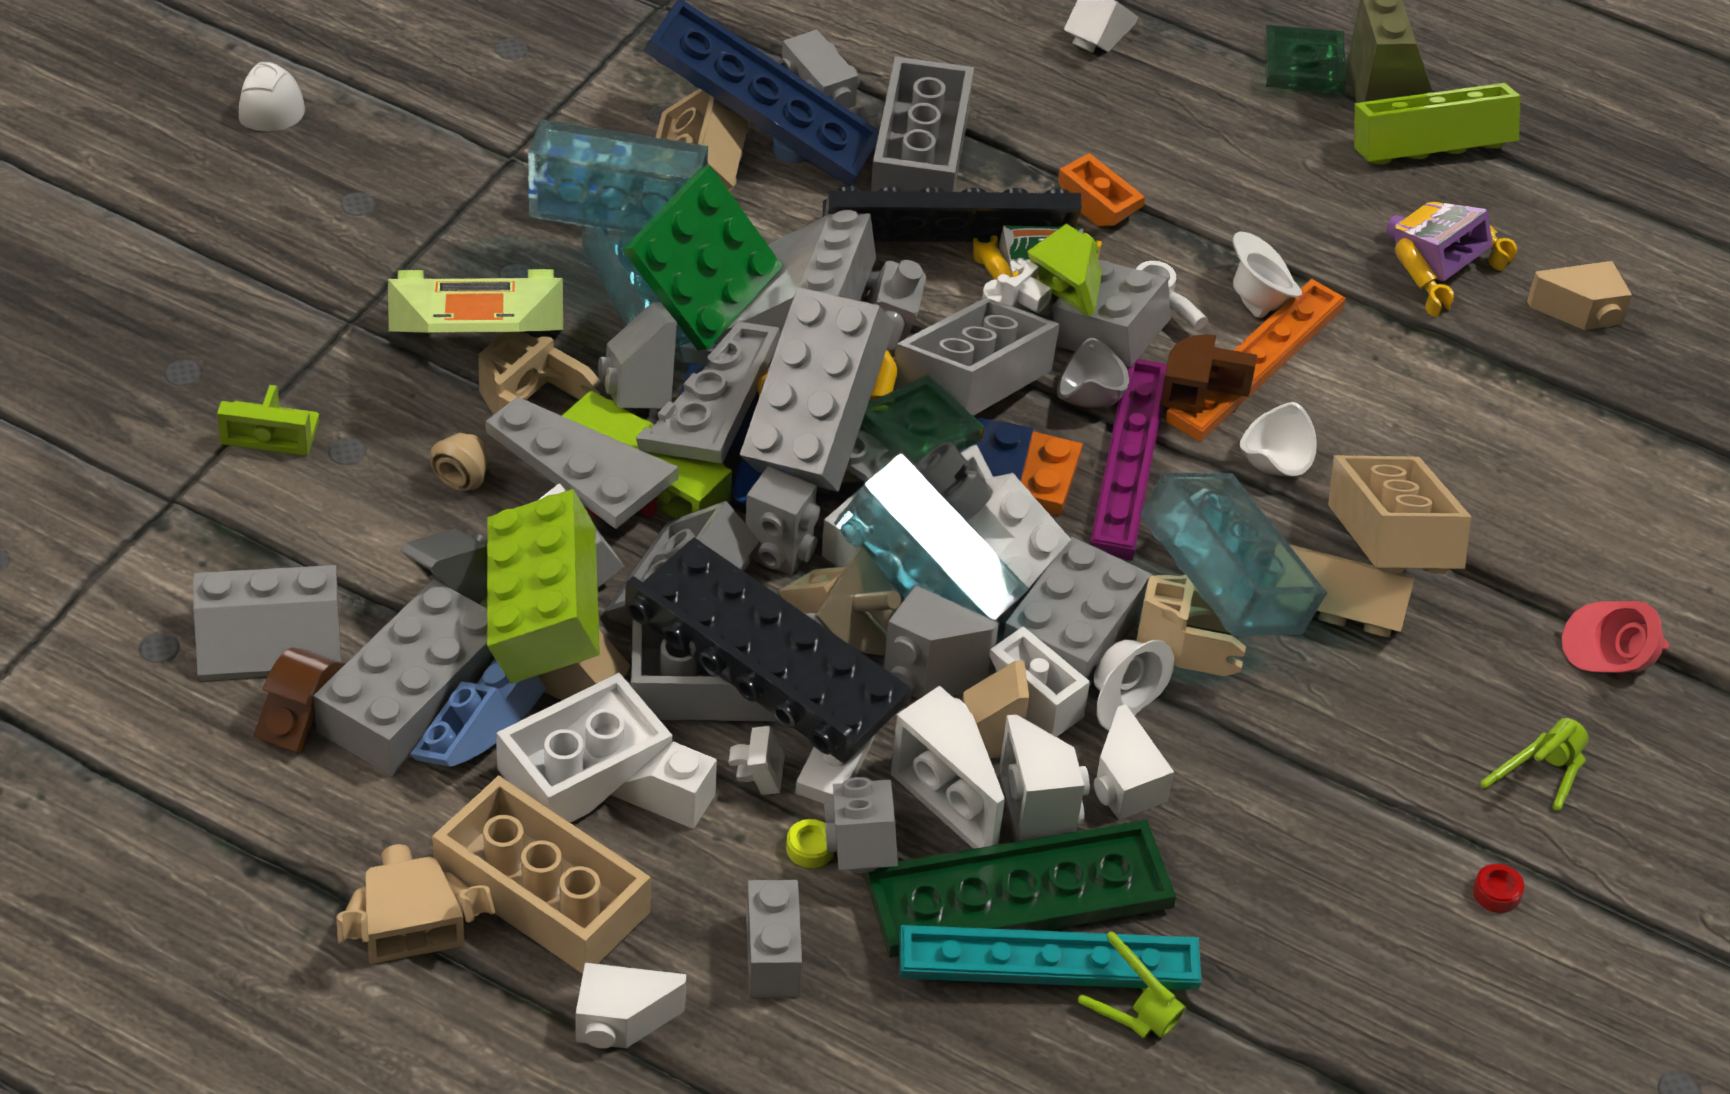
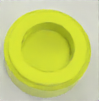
(808, 844)

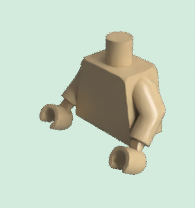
(410, 907)

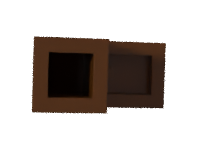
(1198, 367)
(290, 702)

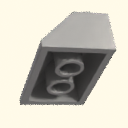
(714, 526)
(258, 614)

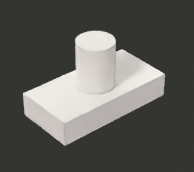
(825, 770)

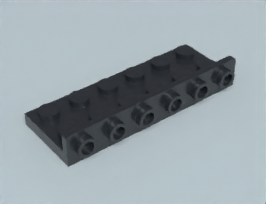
(954, 216)
(767, 649)

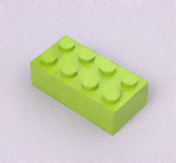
(542, 586)

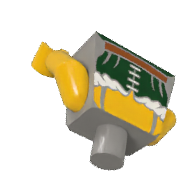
(1013, 254)

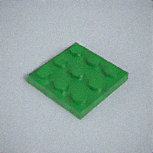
(703, 258)

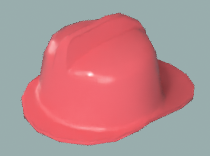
(1614, 637)

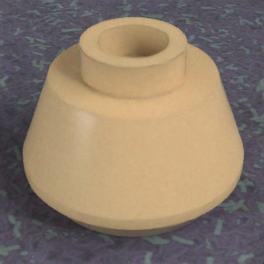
(460, 461)

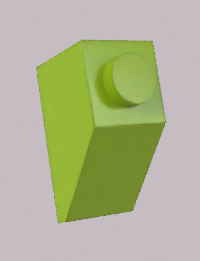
(1070, 267)

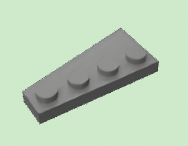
(716, 399)
(604, 472)

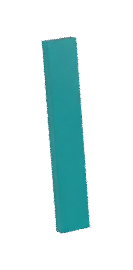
(1045, 957)

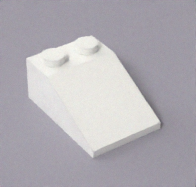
(581, 747)
(947, 766)

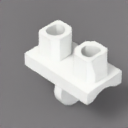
(1020, 291)

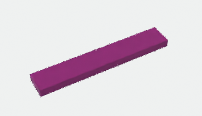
(1129, 461)

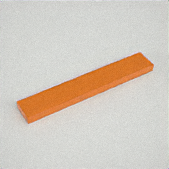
(1274, 345)

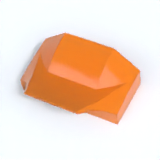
(1104, 194)

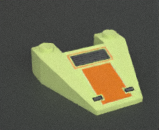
(475, 303)

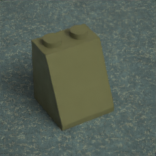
(1385, 53)

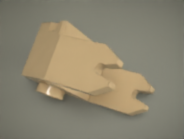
(522, 364)
(1168, 609)

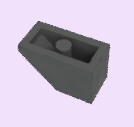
(453, 561)

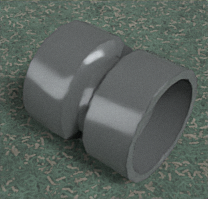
(947, 473)

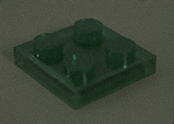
(1305, 59)
(919, 420)

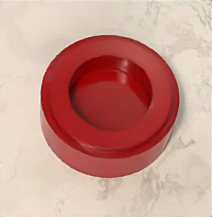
(1498, 888)

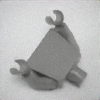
(899, 293)

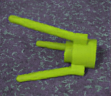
(1558, 747)
(1156, 1005)

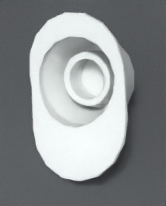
(1261, 275)
(1132, 676)

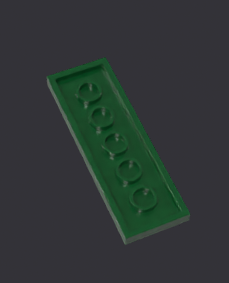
(1026, 883)

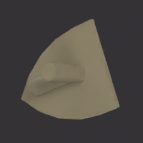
(861, 605)

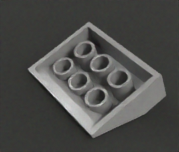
(825, 257)

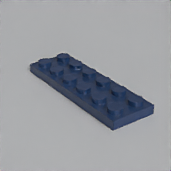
(763, 92)

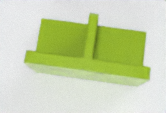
(267, 425)

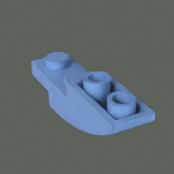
(475, 715)

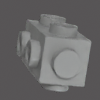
(821, 66)

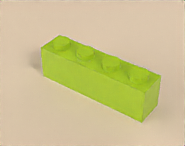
(1436, 123)
(699, 481)

